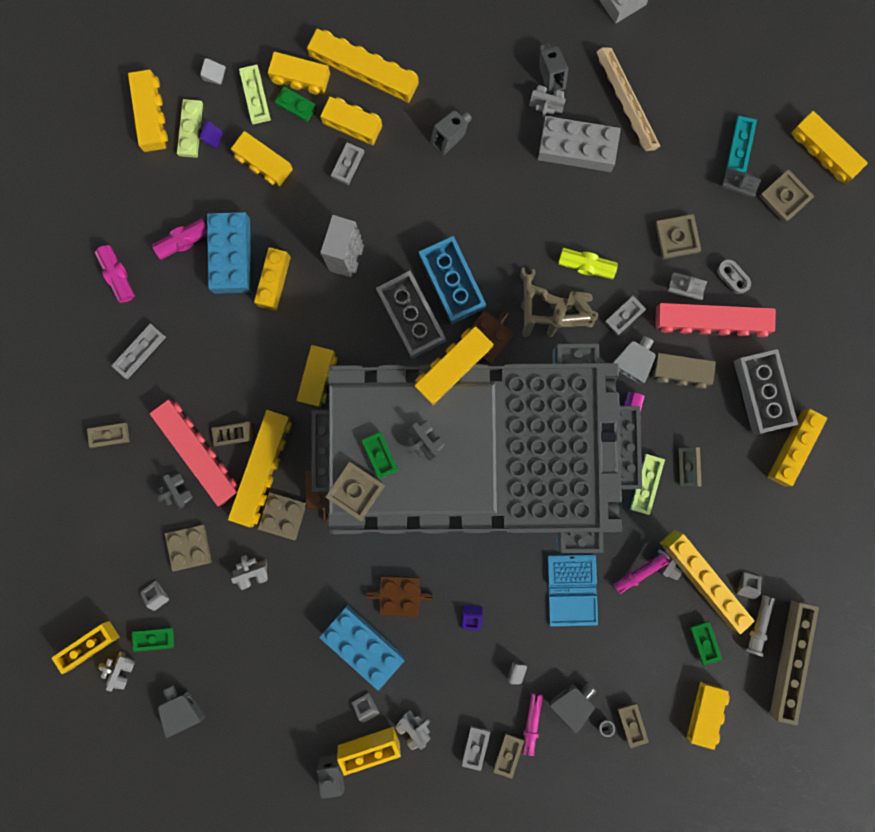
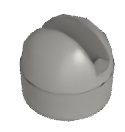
(609, 733)

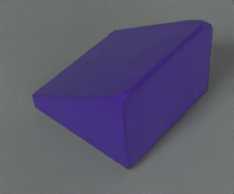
(211, 134)
(472, 617)

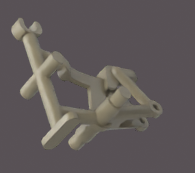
(559, 319)

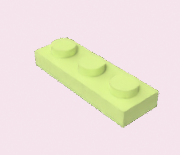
(255, 94)
(190, 128)
(651, 473)

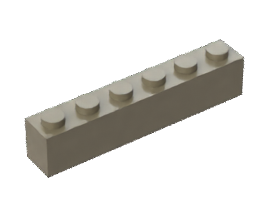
(794, 662)

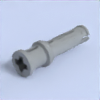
(758, 634)

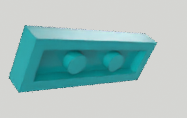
(741, 144)

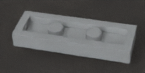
(138, 351)

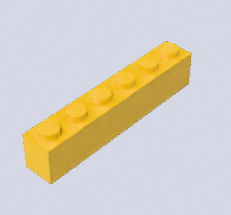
(363, 65)
(260, 469)
(707, 581)

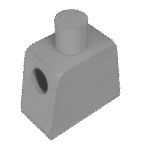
(636, 360)

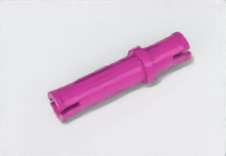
(633, 578)
(532, 724)

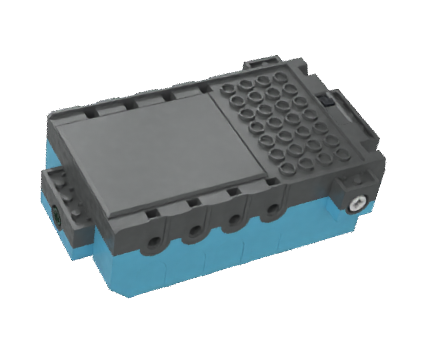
(519, 452)

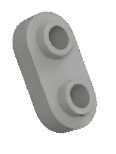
(735, 275)

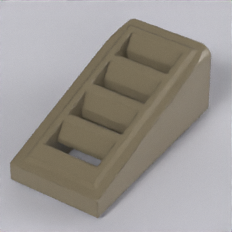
(244, 429)

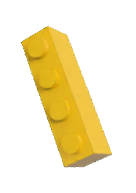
(147, 110)
(829, 148)
(454, 365)
(797, 448)

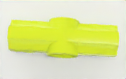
(588, 263)

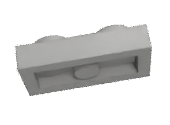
(347, 163)
(625, 315)
(475, 748)

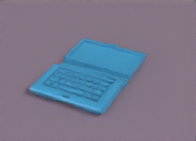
(572, 590)

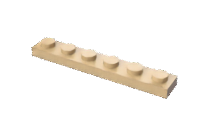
(628, 99)

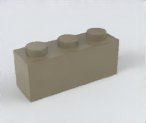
(683, 370)

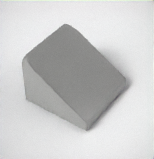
(212, 72)
(749, 585)
(154, 596)
(517, 673)
(365, 708)

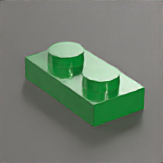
(295, 104)
(380, 455)
(153, 639)
(705, 643)

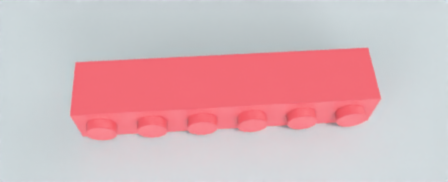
(715, 319)
(195, 452)

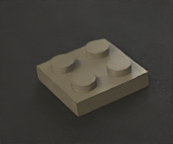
(786, 196)
(678, 236)
(355, 491)
(282, 516)
(188, 548)

